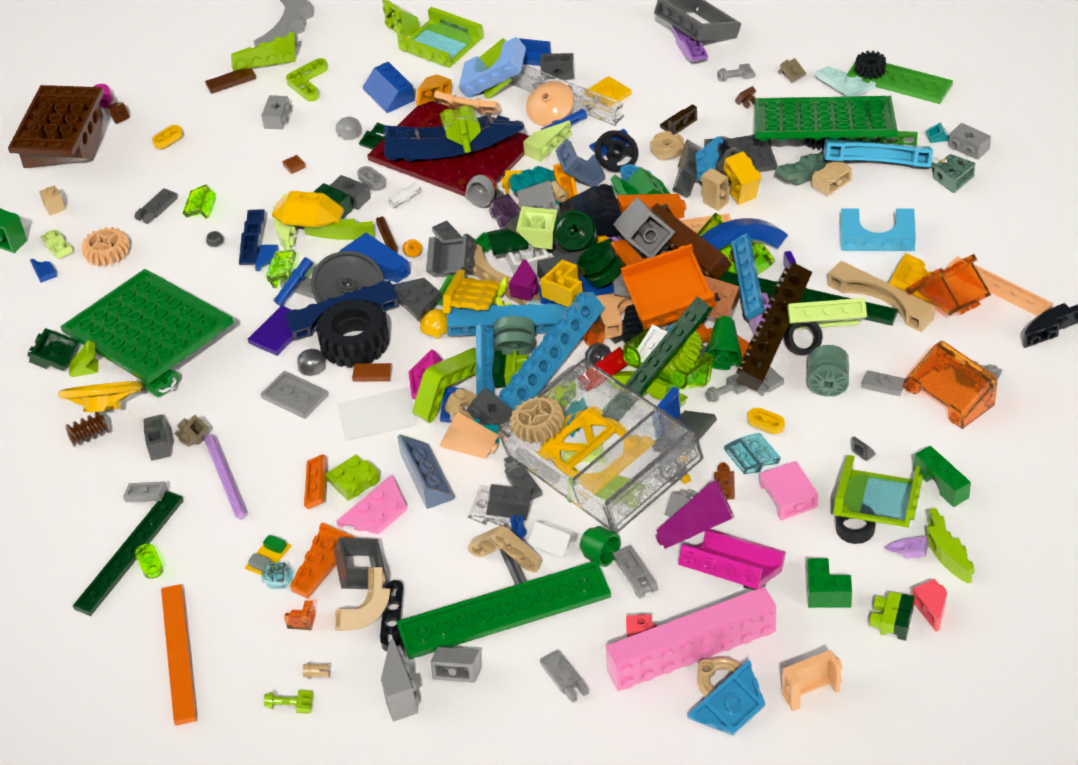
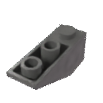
(156, 437)

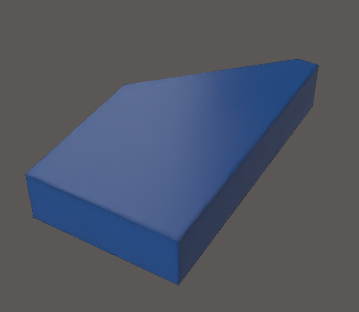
(265, 255)
(43, 270)

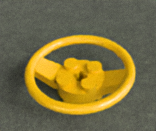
(101, 396)

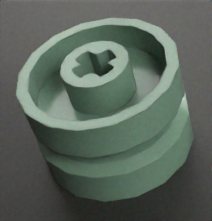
(514, 334)

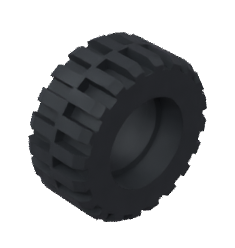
(351, 317)

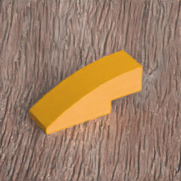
(566, 181)

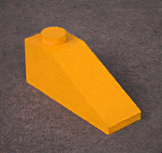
(433, 83)

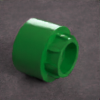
(599, 544)

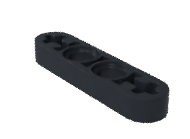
(392, 615)

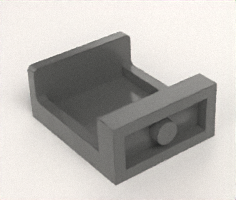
(450, 255)

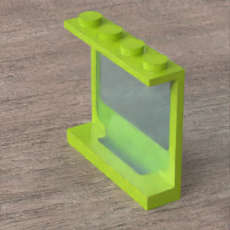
(442, 38)
(877, 496)

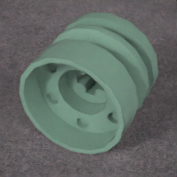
(828, 370)

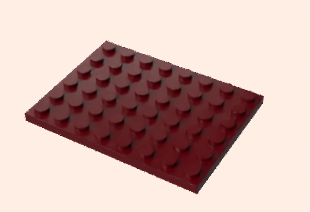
(455, 171)

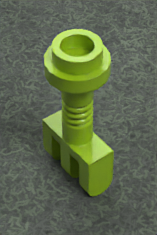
(302, 701)

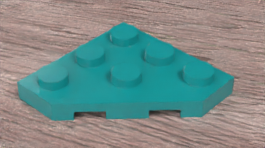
(530, 178)

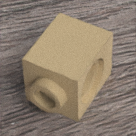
(52, 200)

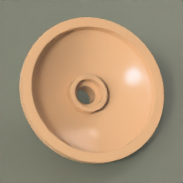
(555, 107)

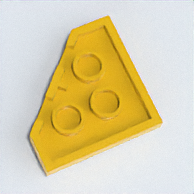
(908, 272)

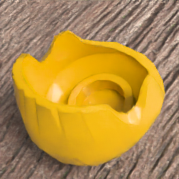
(434, 323)

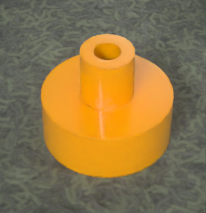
(412, 248)

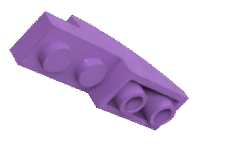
(691, 49)

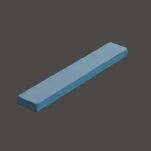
(747, 276)

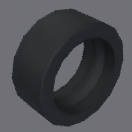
(789, 341)
(854, 536)

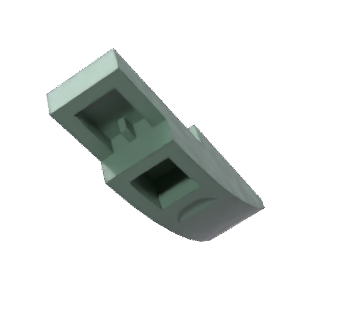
(804, 169)

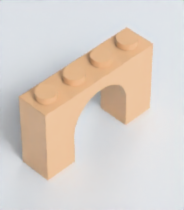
(610, 316)

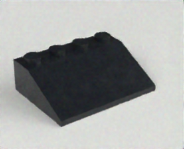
(599, 204)

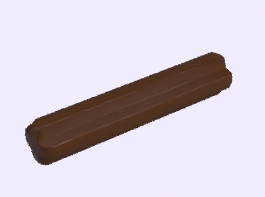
(386, 233)

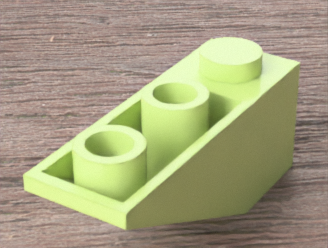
(545, 141)

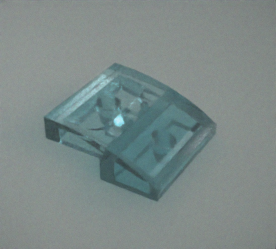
(752, 453)

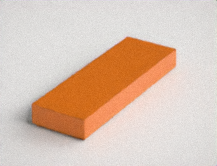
(315, 481)

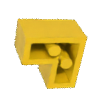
(743, 177)
(561, 283)

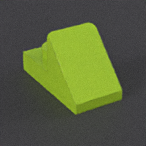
(84, 361)

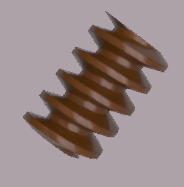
(86, 428)

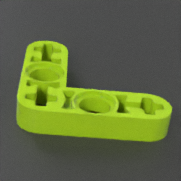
(299, 78)

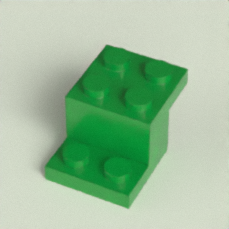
(639, 183)

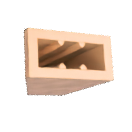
(469, 437)

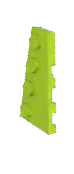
(274, 52)

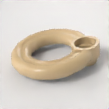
(713, 665)

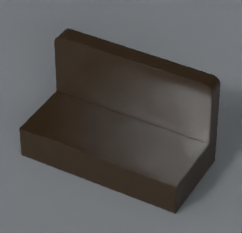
(680, 120)

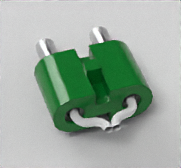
(159, 386)

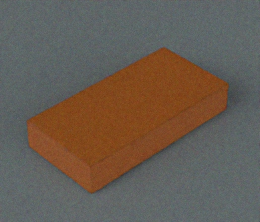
(372, 372)

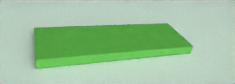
(910, 83)

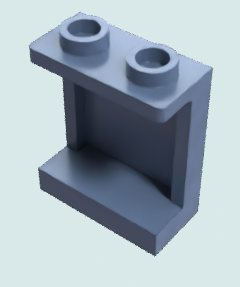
(587, 171)

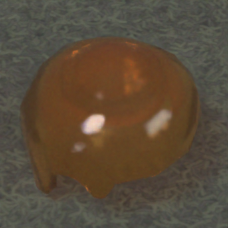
(595, 334)

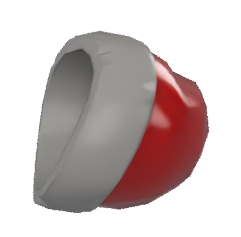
(481, 190)

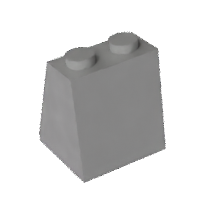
(643, 228)

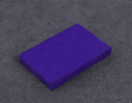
(273, 333)

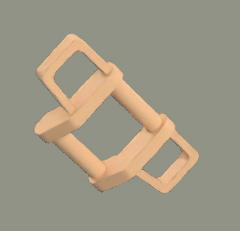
(455, 102)

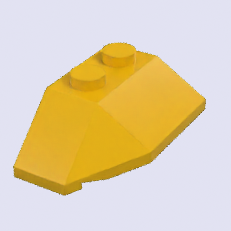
(307, 209)

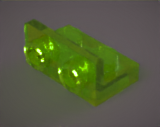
(200, 201)
(280, 266)

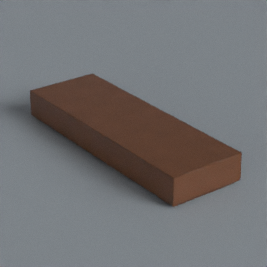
(229, 80)

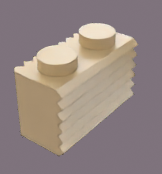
(831, 177)
(715, 189)

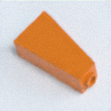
(674, 202)

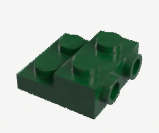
(52, 350)

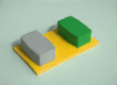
(270, 552)

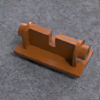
(726, 480)

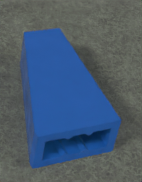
(392, 265)

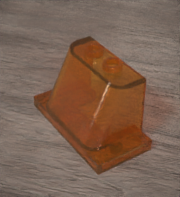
(954, 287)

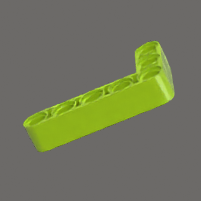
(438, 378)

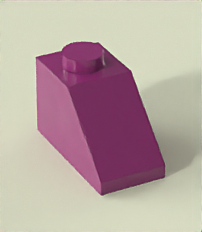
(524, 282)

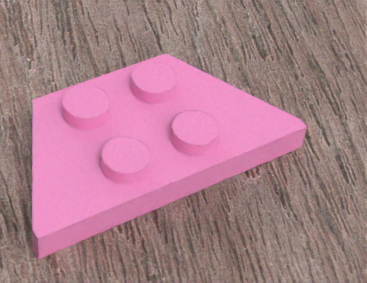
(376, 509)

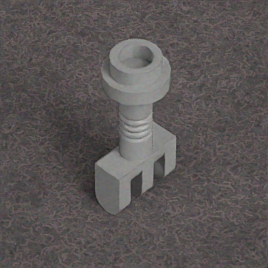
(744, 70)
(712, 394)

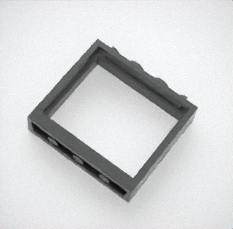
(720, 26)

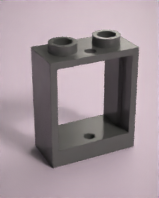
(356, 577)

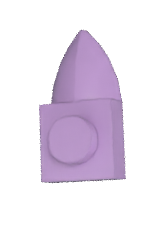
(910, 547)

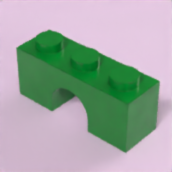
(952, 483)

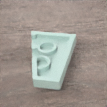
(840, 81)

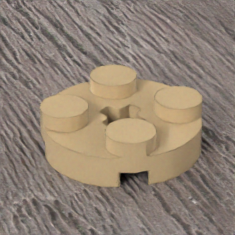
(663, 151)
(459, 398)

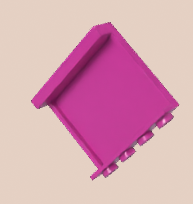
(733, 559)

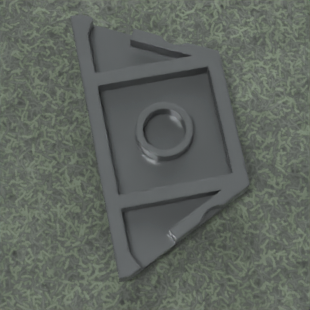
(417, 296)

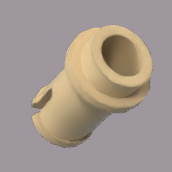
(559, 192)
(314, 670)

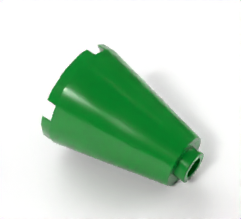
(724, 344)

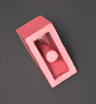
(931, 602)

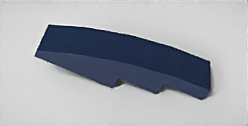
(252, 236)

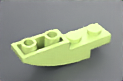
(285, 233)

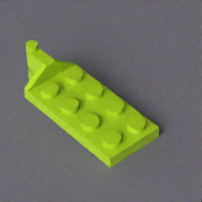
(461, 125)

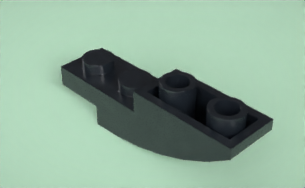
(1049, 323)

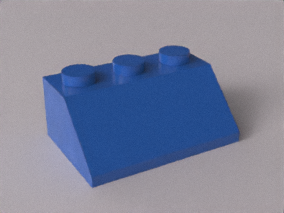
(389, 87)

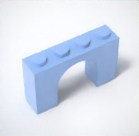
(509, 64)

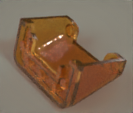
(955, 382)

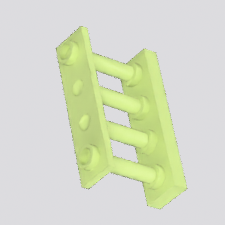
(828, 313)

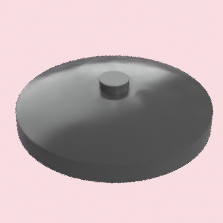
(343, 273)

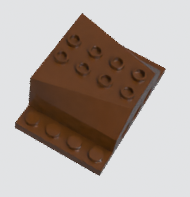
(60, 126)

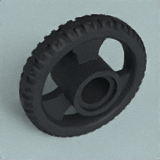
(613, 157)

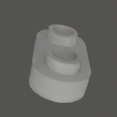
(371, 177)

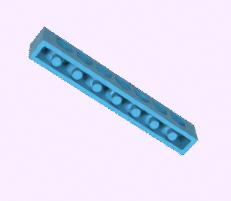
(552, 350)

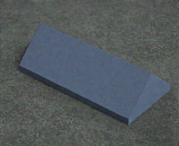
(425, 471)

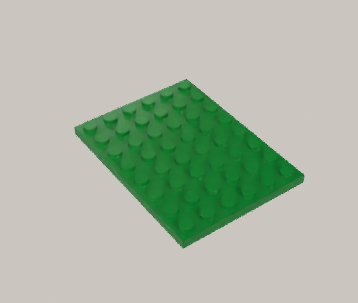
(825, 117)
(147, 325)

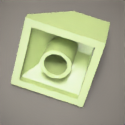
(537, 226)

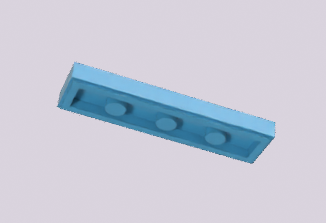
(484, 358)

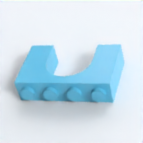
(899, 238)

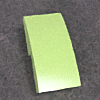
(55, 243)

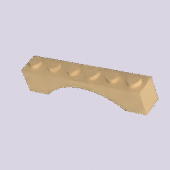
(485, 272)
(913, 310)

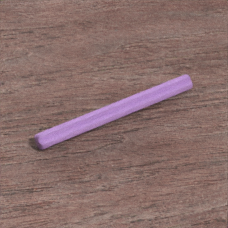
(225, 477)

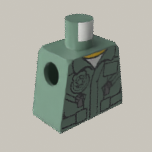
(953, 171)

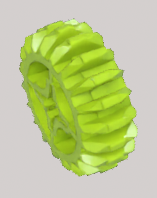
(686, 355)

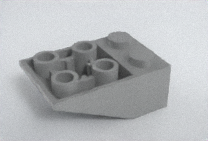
(397, 684)

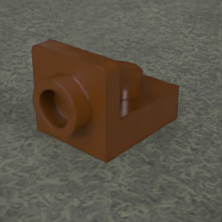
(117, 111)

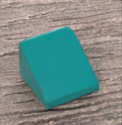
(937, 133)

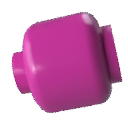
(107, 97)

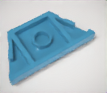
(731, 703)

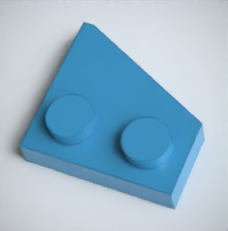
(707, 157)

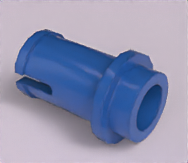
(518, 527)

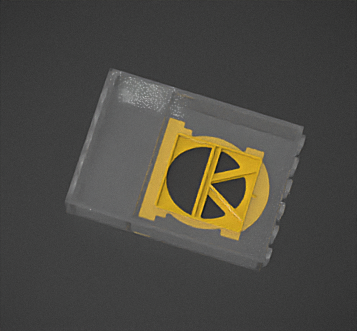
(629, 474)

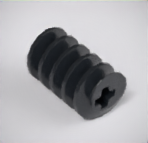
(631, 324)

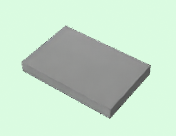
(294, 394)

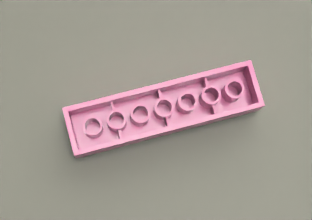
(691, 638)

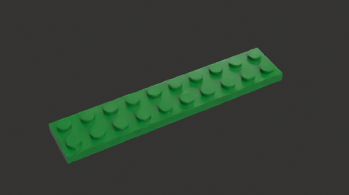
(503, 609)

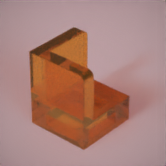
(301, 619)

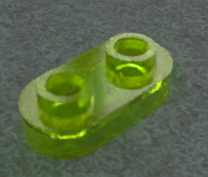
(149, 561)

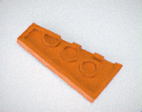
(318, 561)

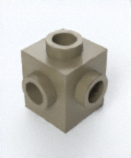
(191, 430)

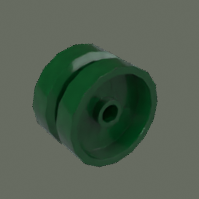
(568, 224)
(600, 264)

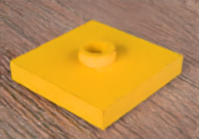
(611, 88)

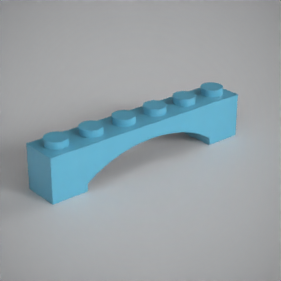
(872, 151)

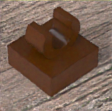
(745, 96)

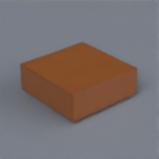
(294, 164)

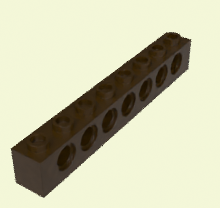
(773, 328)

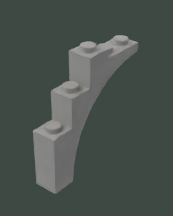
(292, 20)

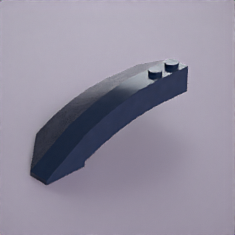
(433, 143)

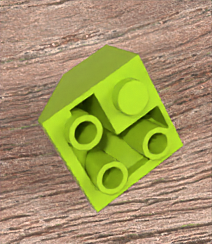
(399, 19)

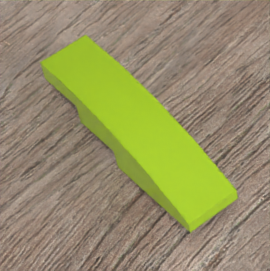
(344, 230)

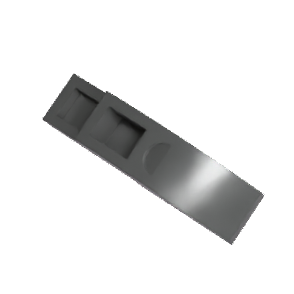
(687, 169)

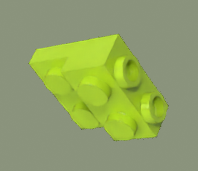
(353, 477)

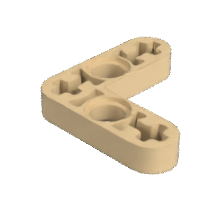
(504, 538)

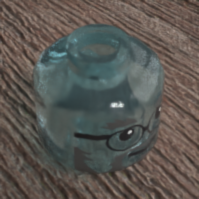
(277, 575)

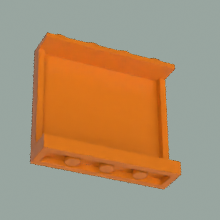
(666, 286)

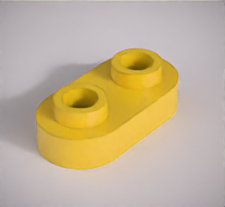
(167, 136)
(766, 420)

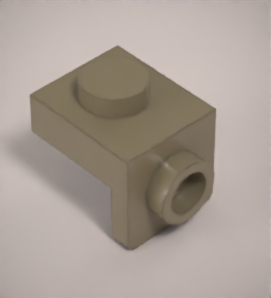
(792, 70)

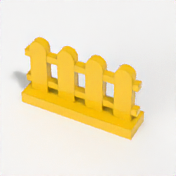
(469, 293)

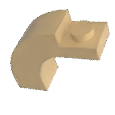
(370, 609)

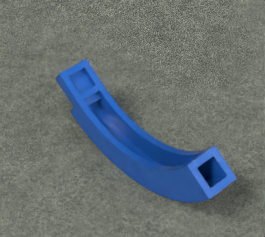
(756, 228)

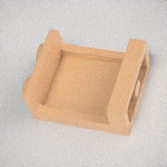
(810, 675)

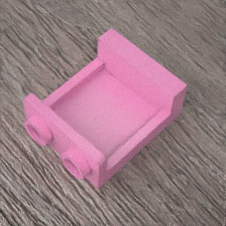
(789, 490)

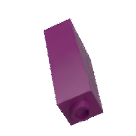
(698, 515)

